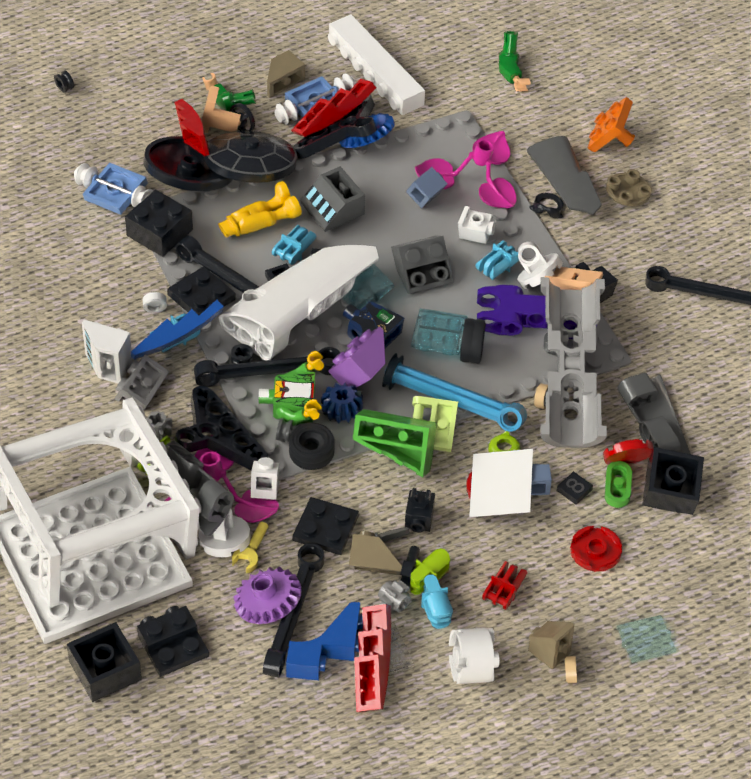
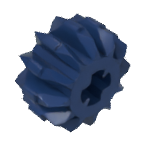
(341, 402)

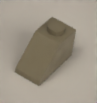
(284, 73)
(372, 555)
(551, 642)

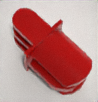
(505, 585)

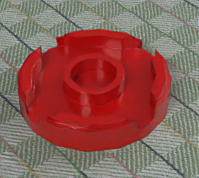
(595, 555)

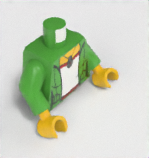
(295, 393)

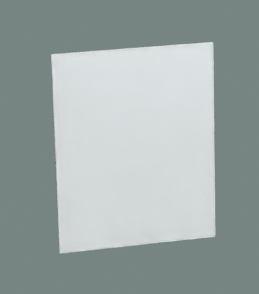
(501, 483)

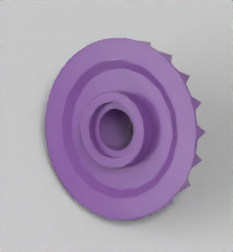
(267, 596)

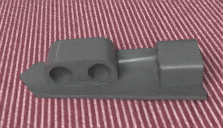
(564, 173)
(653, 411)
(213, 496)

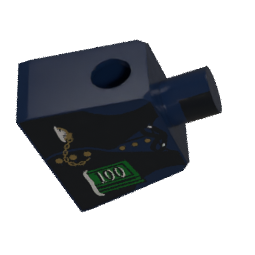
(371, 318)

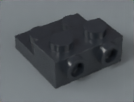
(172, 640)

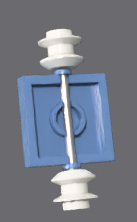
(306, 96)
(113, 188)

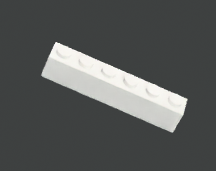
(376, 65)

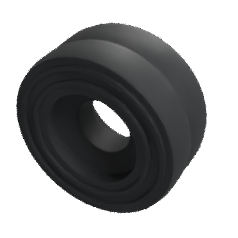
(472, 340)
(315, 458)

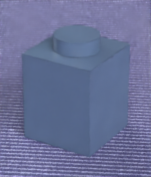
(426, 187)

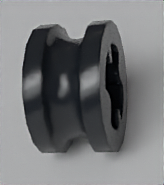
(64, 81)
(243, 350)

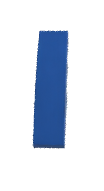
(168, 334)

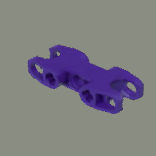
(513, 310)

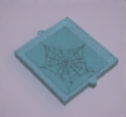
(646, 639)

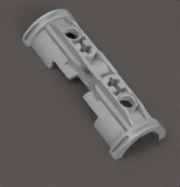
(583, 309)

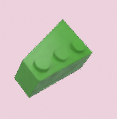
(397, 437)

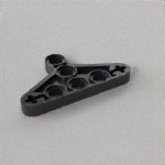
(354, 124)
(223, 440)

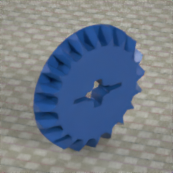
(384, 125)

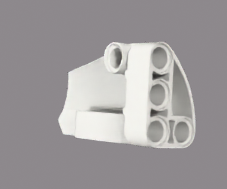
(301, 292)

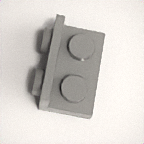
(142, 382)

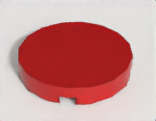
(628, 451)

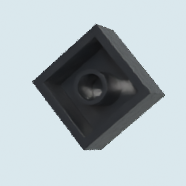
(159, 223)
(673, 481)
(104, 661)

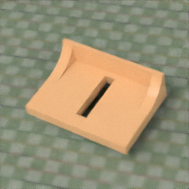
(565, 277)

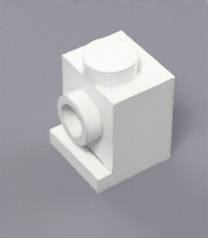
(475, 225)
(265, 474)

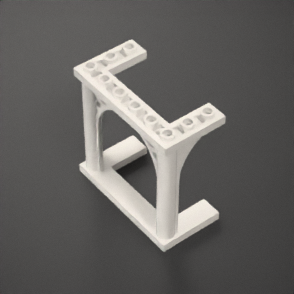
(138, 443)

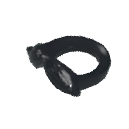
(553, 212)

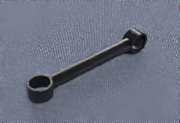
(191, 250)
(694, 286)
(219, 372)
(276, 655)

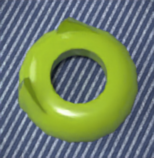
(504, 437)

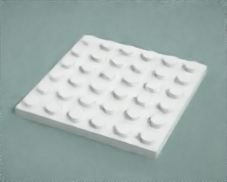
(100, 583)

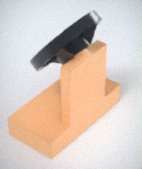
(224, 119)

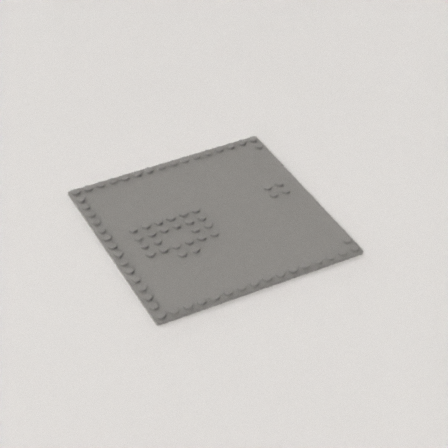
(384, 171)

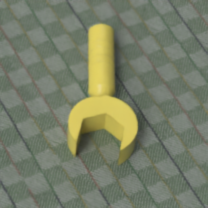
(249, 553)

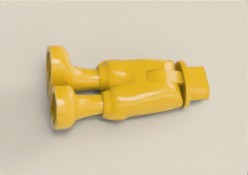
(262, 213)

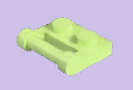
(444, 414)

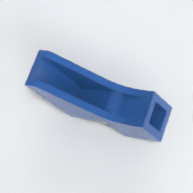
(337, 642)

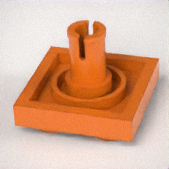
(611, 126)

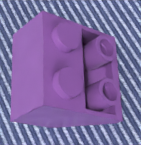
(361, 359)

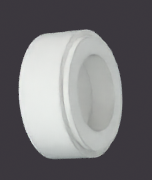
(154, 302)

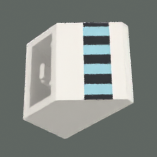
(107, 350)

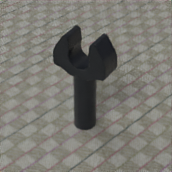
(409, 565)

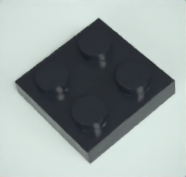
(200, 291)
(325, 525)

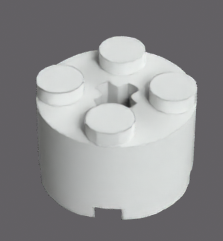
(473, 655)

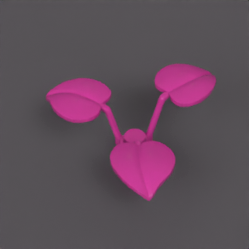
(486, 151)
(248, 508)

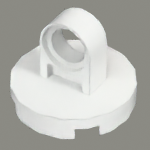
(536, 267)
(229, 537)

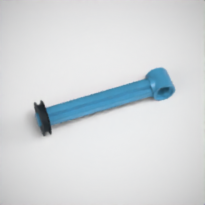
(441, 389)

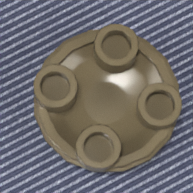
(628, 188)

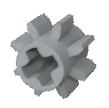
(162, 425)
(395, 595)

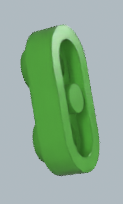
(618, 485)

